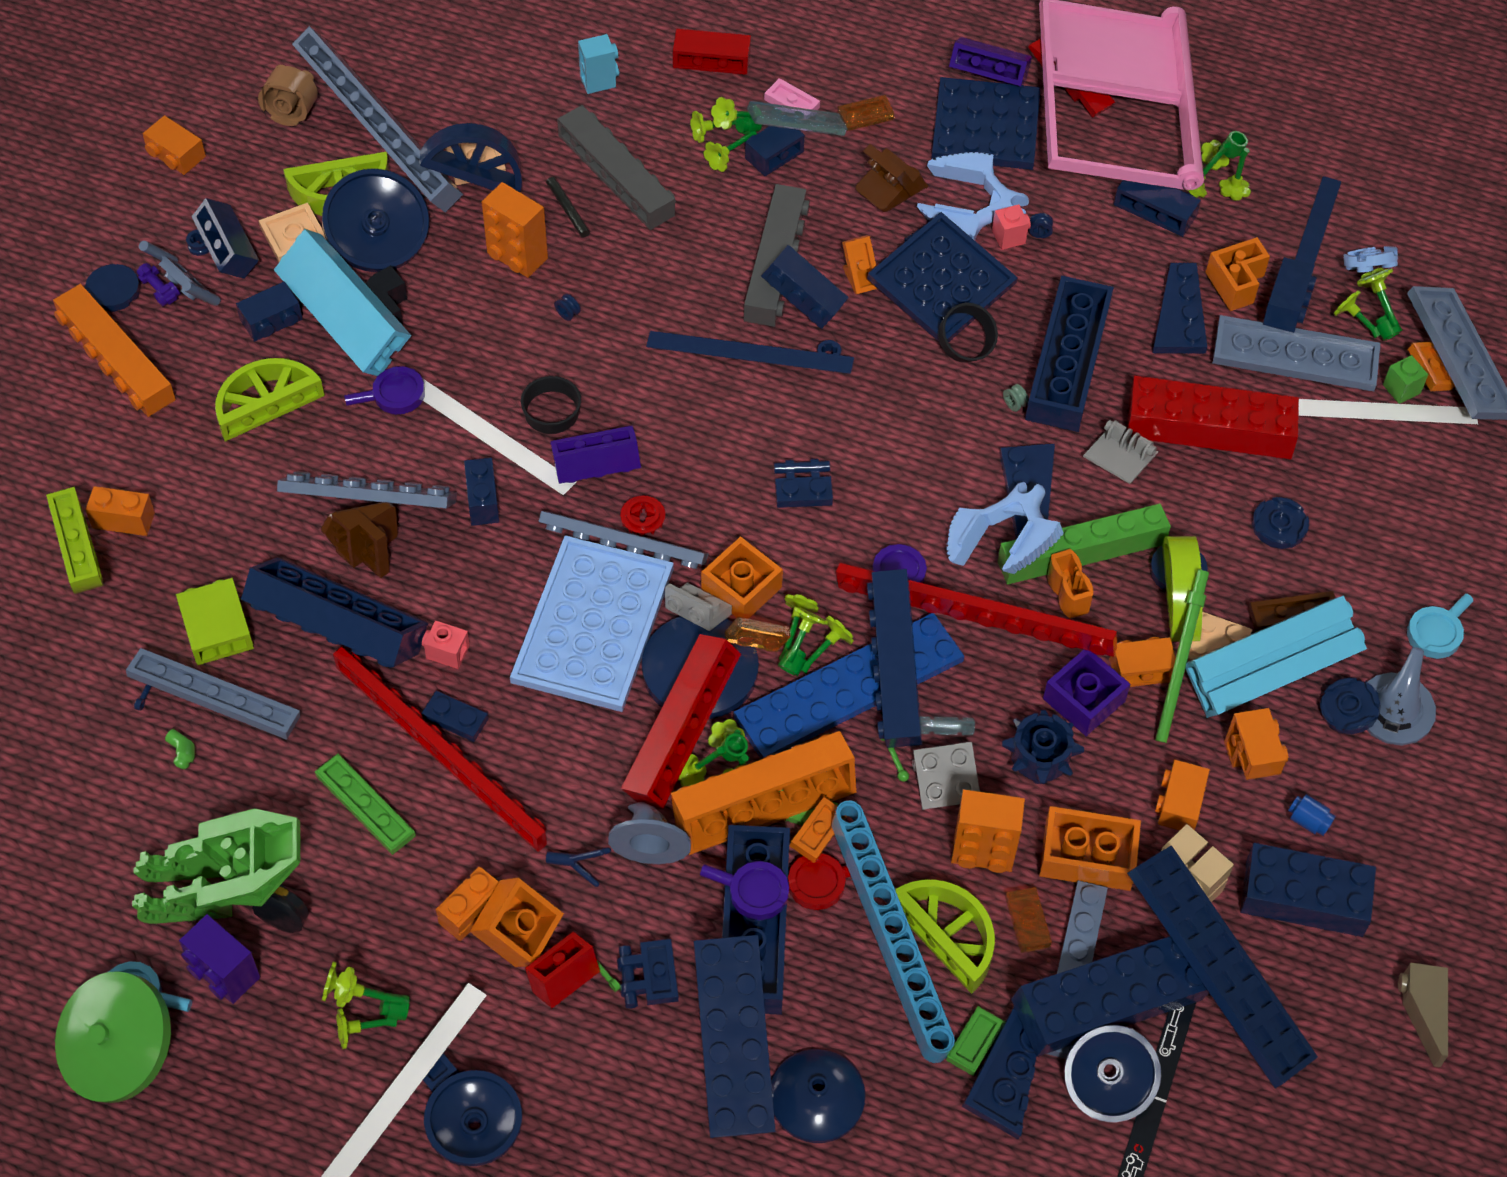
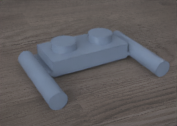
(178, 274)

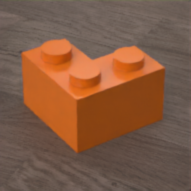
(1236, 272)
(1256, 744)

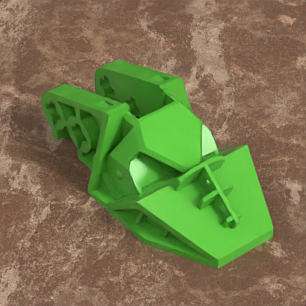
(248, 849)

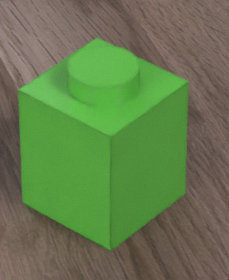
(1405, 379)

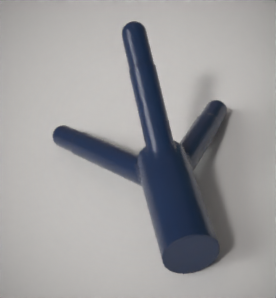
(572, 859)

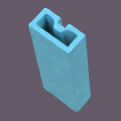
(342, 302)
(1275, 656)

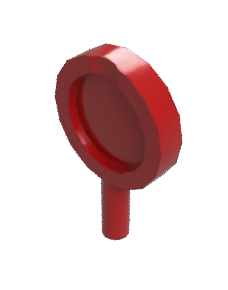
(817, 883)

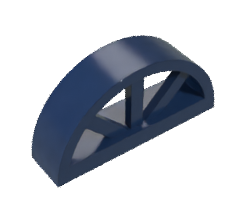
(471, 170)

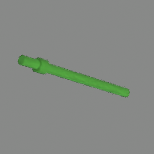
(1196, 600)

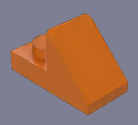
(860, 262)

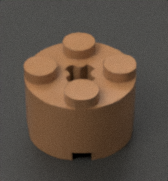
(288, 95)

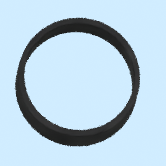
(986, 321)
(551, 384)

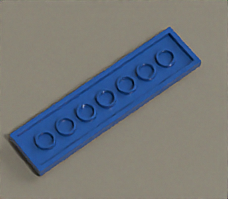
(837, 692)

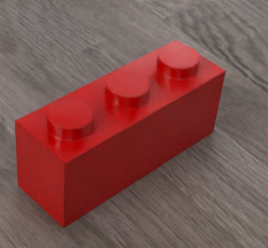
(711, 51)

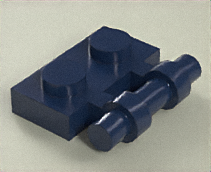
(803, 490)
(658, 972)

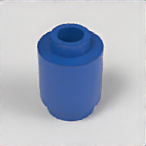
(1311, 815)

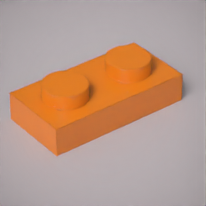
(1429, 359)
(816, 831)

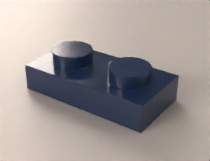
(455, 716)

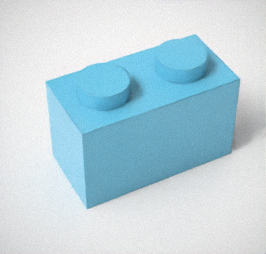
(598, 63)

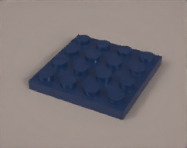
(987, 120)
(939, 271)

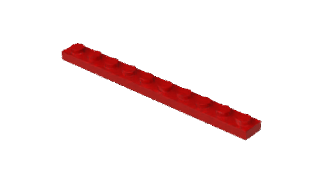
(992, 613)
(447, 754)

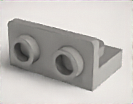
(696, 605)

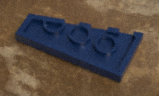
(1181, 315)
(1029, 465)
(1005, 1079)

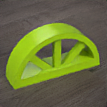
(306, 180)
(258, 411)
(75, 541)
(1181, 565)
(938, 940)

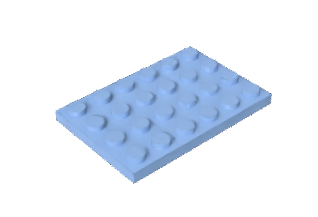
(592, 623)

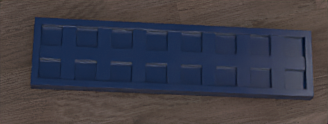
(1223, 966)

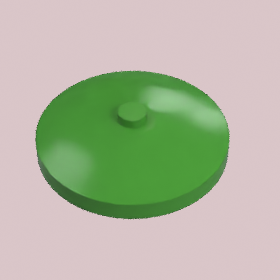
(112, 1037)

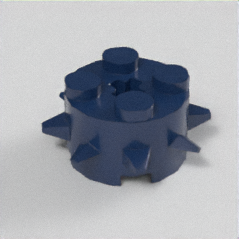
(1042, 747)

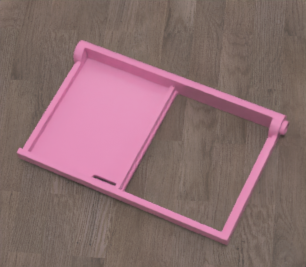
(1125, 58)

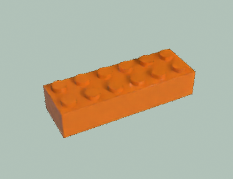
(752, 793)

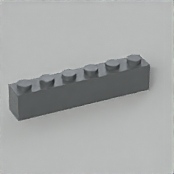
(616, 167)
(781, 228)

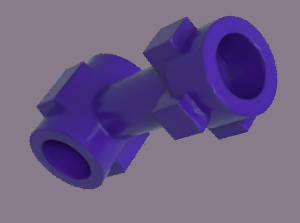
(164, 293)

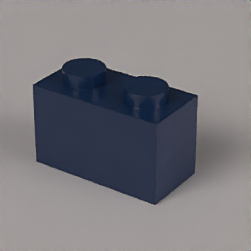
(773, 148)
(269, 311)
(481, 491)

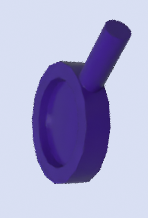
(394, 391)
(901, 557)
(756, 889)

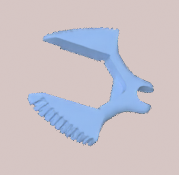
(974, 169)
(1033, 540)

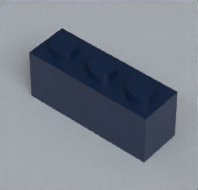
(1159, 205)
(225, 238)
(804, 286)
(1290, 295)

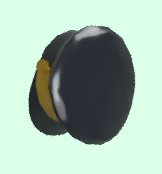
(283, 911)

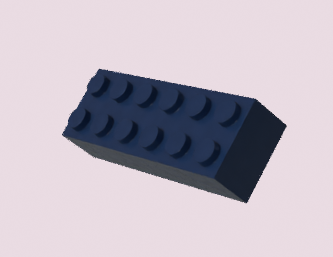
(1069, 354)
(334, 612)
(768, 845)
(1107, 992)
(734, 1036)

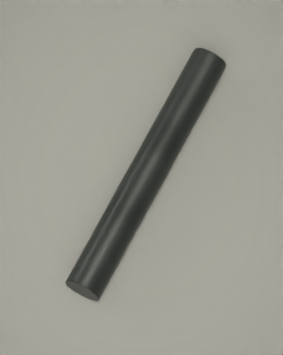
(568, 207)

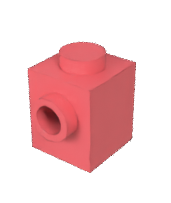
(1010, 227)
(446, 644)

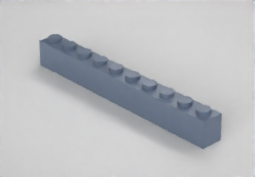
(375, 118)

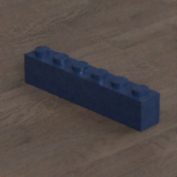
(896, 658)

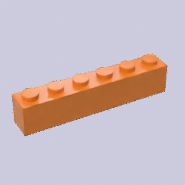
(113, 350)

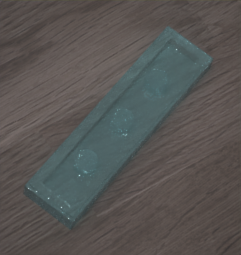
(796, 118)

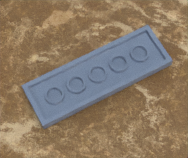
(1461, 351)
(1297, 354)
(358, 489)

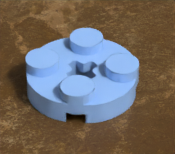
(1366, 258)

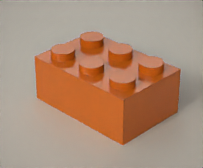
(515, 230)
(987, 831)
(1090, 848)

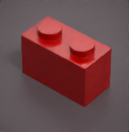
(562, 969)

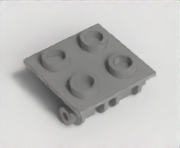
(1120, 453)
(944, 774)

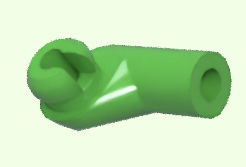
(184, 748)

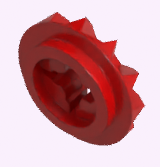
(632, 510)

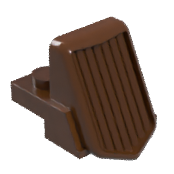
(889, 180)
(363, 535)

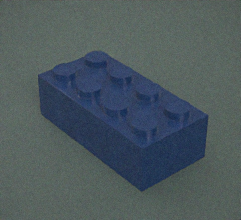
(1308, 889)

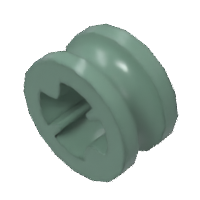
(1015, 397)

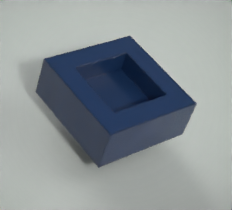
(439, 1072)

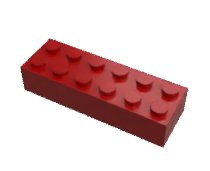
(1214, 417)

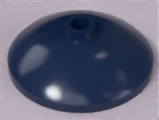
(1128, 1088)
(470, 1099)
(817, 1114)

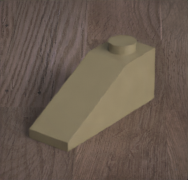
(1427, 1007)

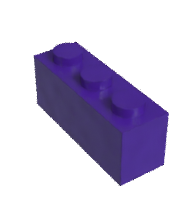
(990, 61)
(595, 454)

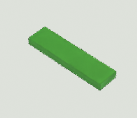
(365, 804)

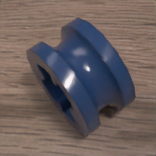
(1041, 225)
(193, 246)
(567, 307)
(829, 345)

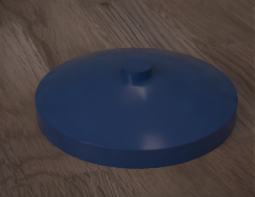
(375, 219)
(669, 650)

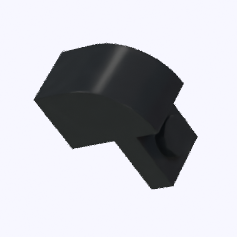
(389, 289)

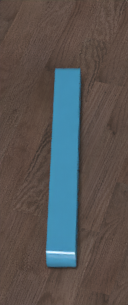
(889, 943)

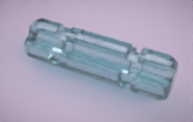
(947, 725)

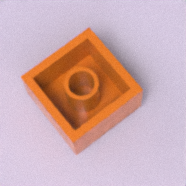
(742, 578)
(516, 922)

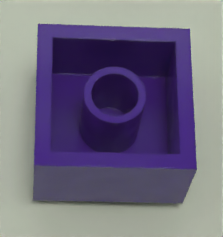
(1086, 691)
(219, 960)

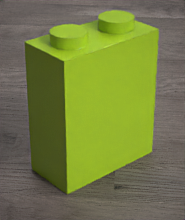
(214, 621)

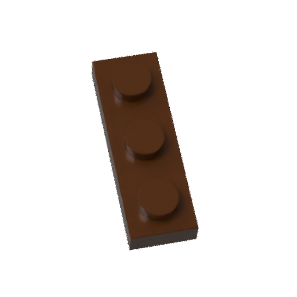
(1272, 611)

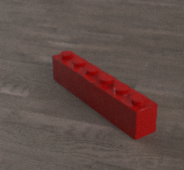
(681, 721)

